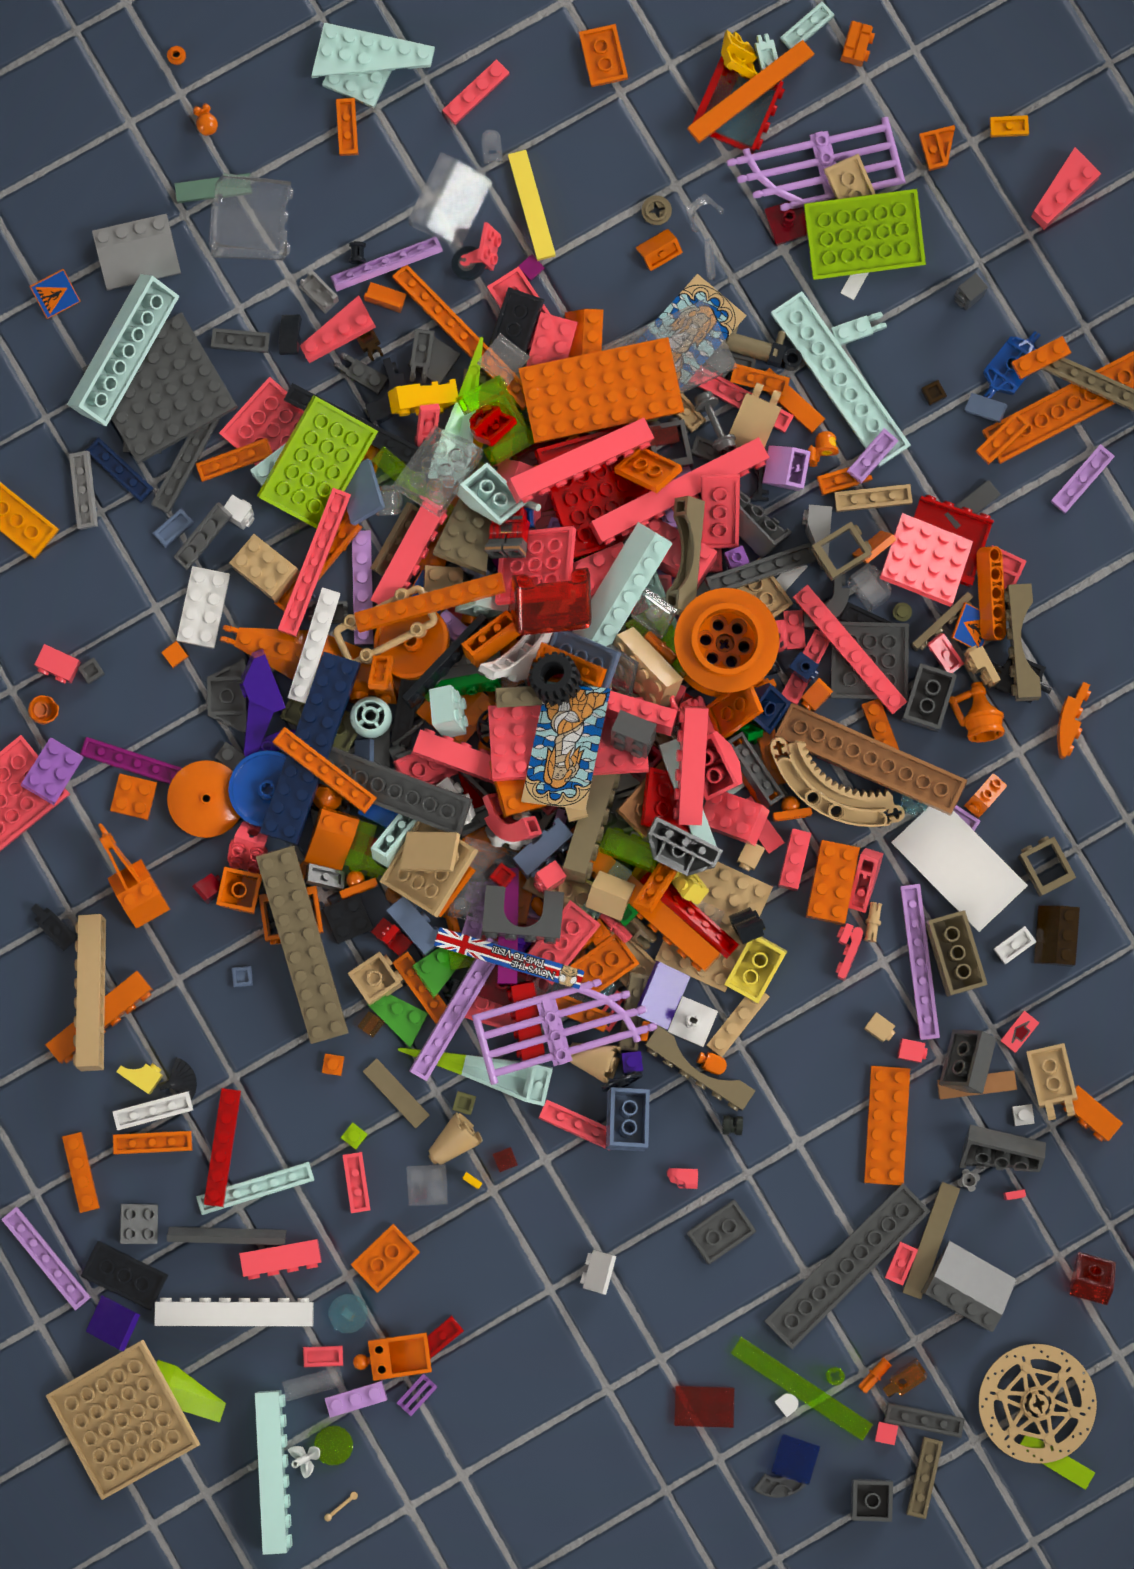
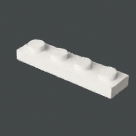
(153, 1110)

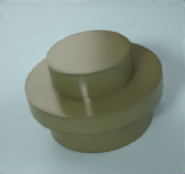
(902, 612)

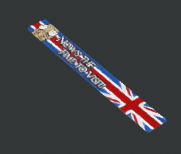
(509, 958)

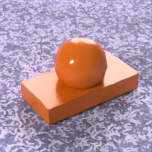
(791, 810)
(357, 884)

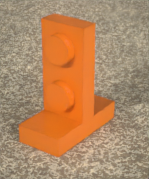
(381, 679)

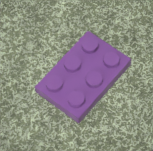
(52, 771)

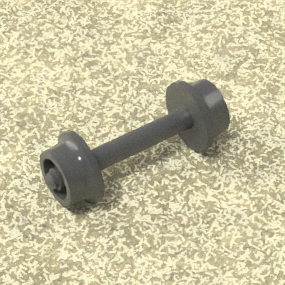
(706, 402)

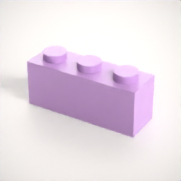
(356, 1399)

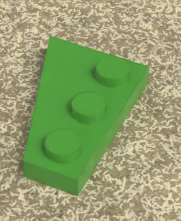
(434, 970)

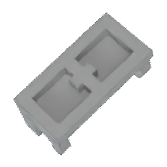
(318, 291)

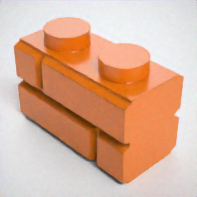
(856, 44)

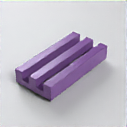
(428, 1382)

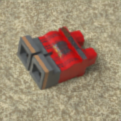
(509, 537)

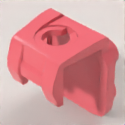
(244, 849)

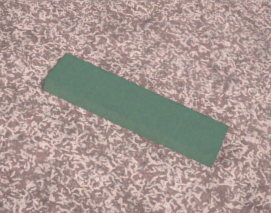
(197, 189)

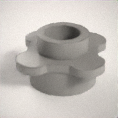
(969, 1185)

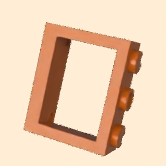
(274, 939)

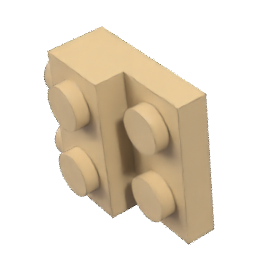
(978, 661)
(376, 978)

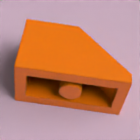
(816, 695)

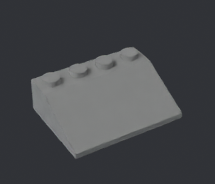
(136, 249)

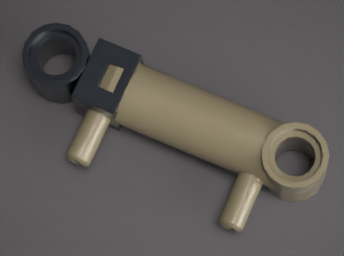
(764, 351)

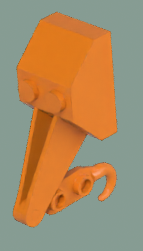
(134, 886)

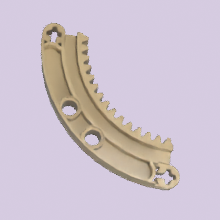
(806, 778)

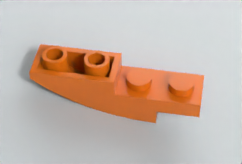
(1068, 727)

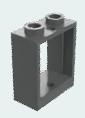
(685, 461)

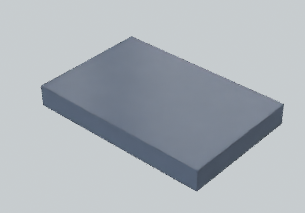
(365, 494)

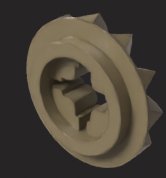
(661, 203)

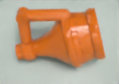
(983, 719)

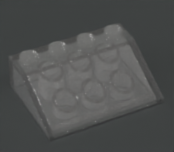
(450, 200)
(438, 470)
(470, 900)

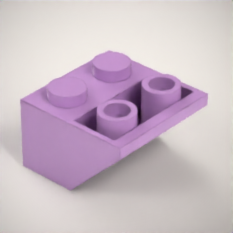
(786, 467)

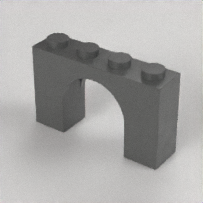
(546, 928)

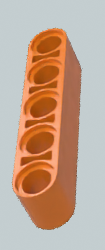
(991, 593)

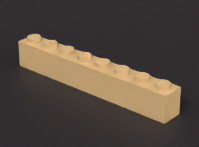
(90, 992)

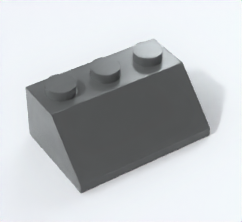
(968, 1061)

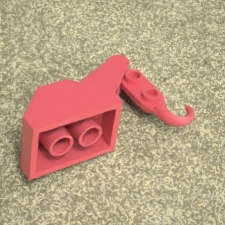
(721, 763)

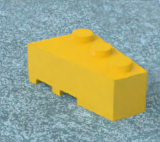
(408, 398)

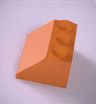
(588, 331)

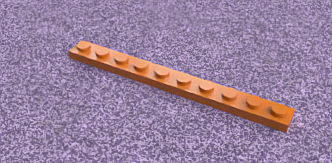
(449, 322)

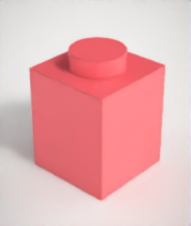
(912, 1051)

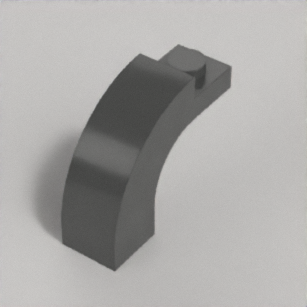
(835, 605)

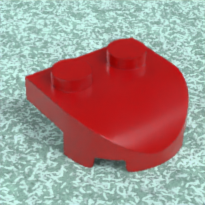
(490, 425)

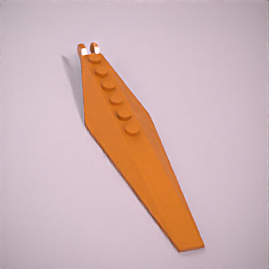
(285, 652)

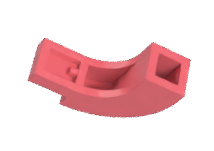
(508, 828)

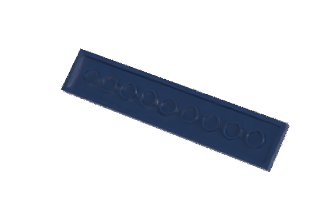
(317, 729)

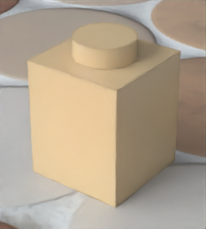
(750, 856)
(880, 1028)

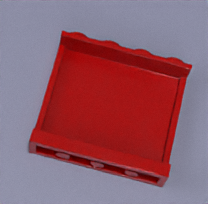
(972, 527)

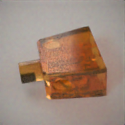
(912, 1373)

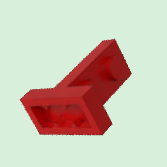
(392, 937)

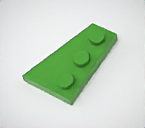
(400, 1017)

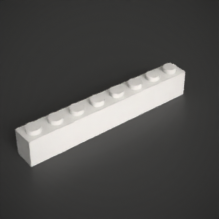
(234, 1313)

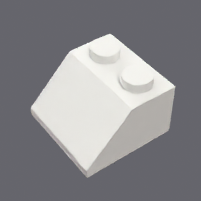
(598, 1271)

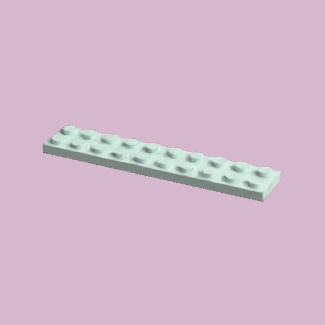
(837, 373)

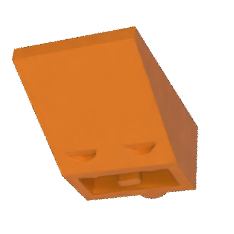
(400, 1356)

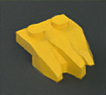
(738, 55)

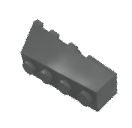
(758, 529)
(1001, 1150)

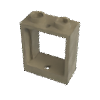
(826, 563)
(1042, 890)

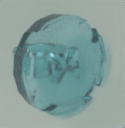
(348, 1313)

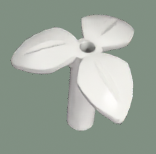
(303, 1459)

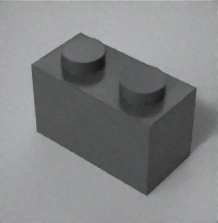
(970, 292)

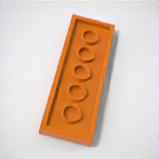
(887, 1125)

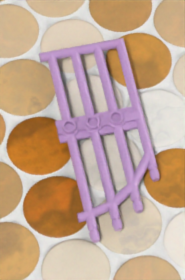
(824, 158)
(553, 1028)

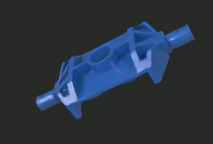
(998, 374)

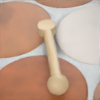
(353, 1496)

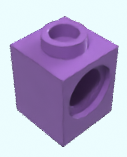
(736, 557)

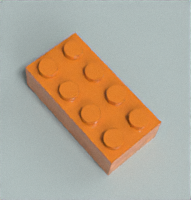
(832, 882)

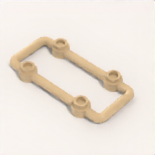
(416, 630)

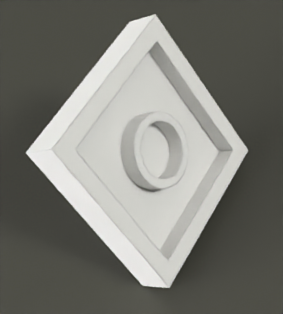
(692, 1021)

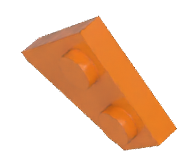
(937, 146)

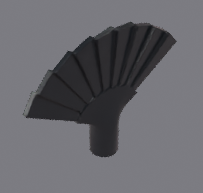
(181, 1079)

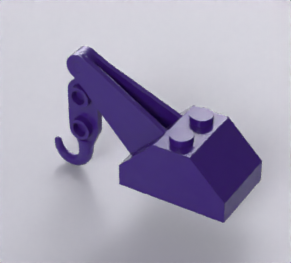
(263, 700)

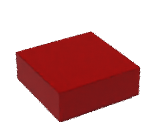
(502, 875)

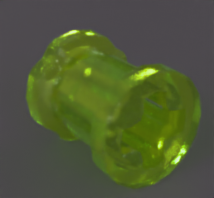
(840, 1373)

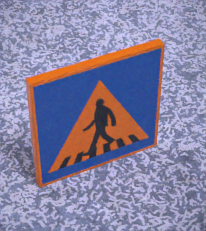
(55, 293)
(968, 627)

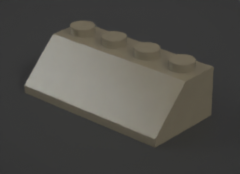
(955, 953)

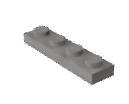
(83, 490)

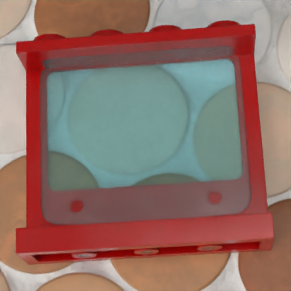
(748, 126)

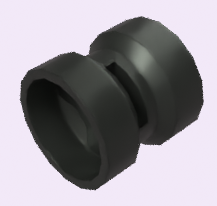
(728, 1122)

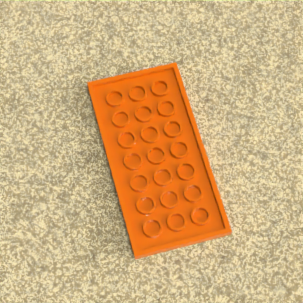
(601, 390)

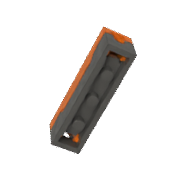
(755, 774)

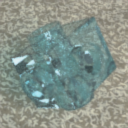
(911, 807)

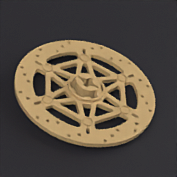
(999, 1435)

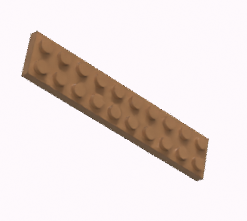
(872, 759)

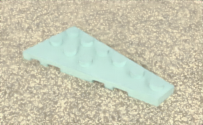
(360, 52)

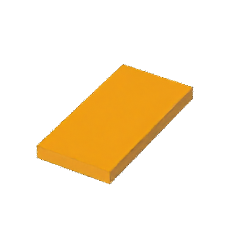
(24, 524)

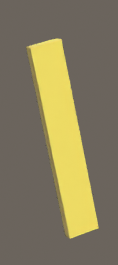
(531, 205)

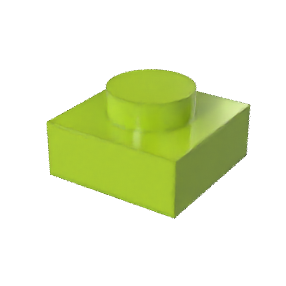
(354, 1136)

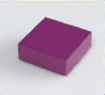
(531, 267)

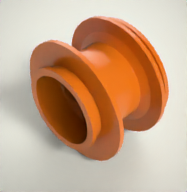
(730, 608)

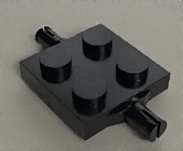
(1006, 681)

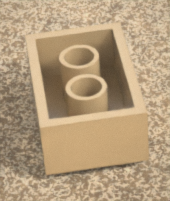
(265, 568)

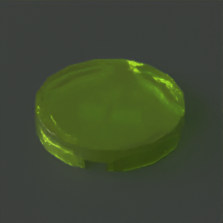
(334, 1445)

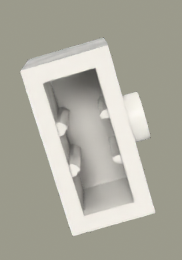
(241, 512)

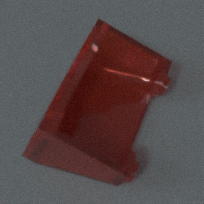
(551, 605)

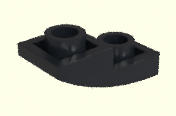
(289, 334)

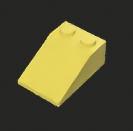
(755, 968)

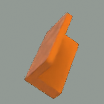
(659, 249)
(385, 297)

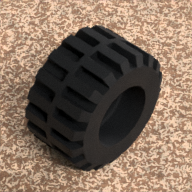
(550, 666)

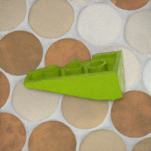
(190, 1394)

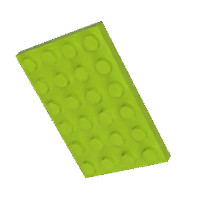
(864, 234)
(316, 459)

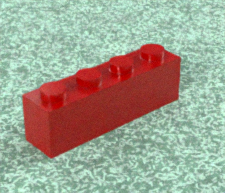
(516, 993)

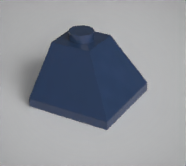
(774, 707)

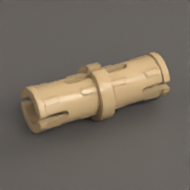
(873, 922)

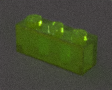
(628, 849)

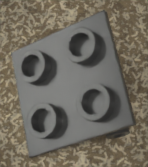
(138, 1224)

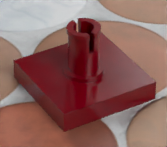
(786, 224)
(497, 992)

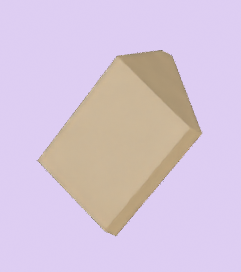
(609, 895)

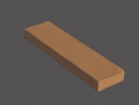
(994, 1083)

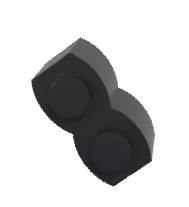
(747, 925)

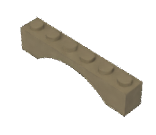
(689, 521)
(1026, 681)
(734, 1091)

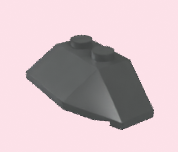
(681, 849)

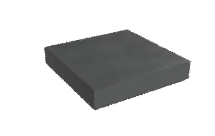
(441, 361)

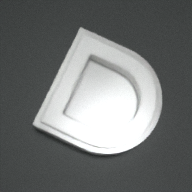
(787, 1403)

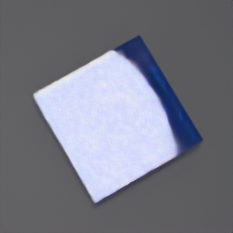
(795, 1459)

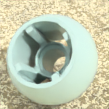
(382, 708)

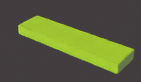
(1066, 1466)

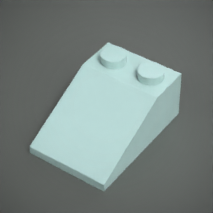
(489, 495)

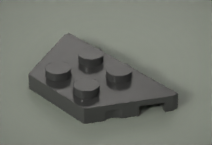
(226, 698)

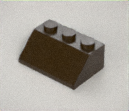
(1056, 935)

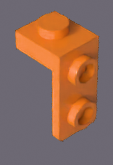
(985, 795)

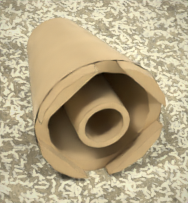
(598, 1062)
(454, 1140)

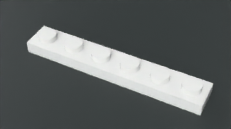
(314, 645)

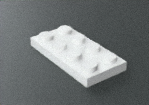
(203, 607)

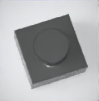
(91, 670)

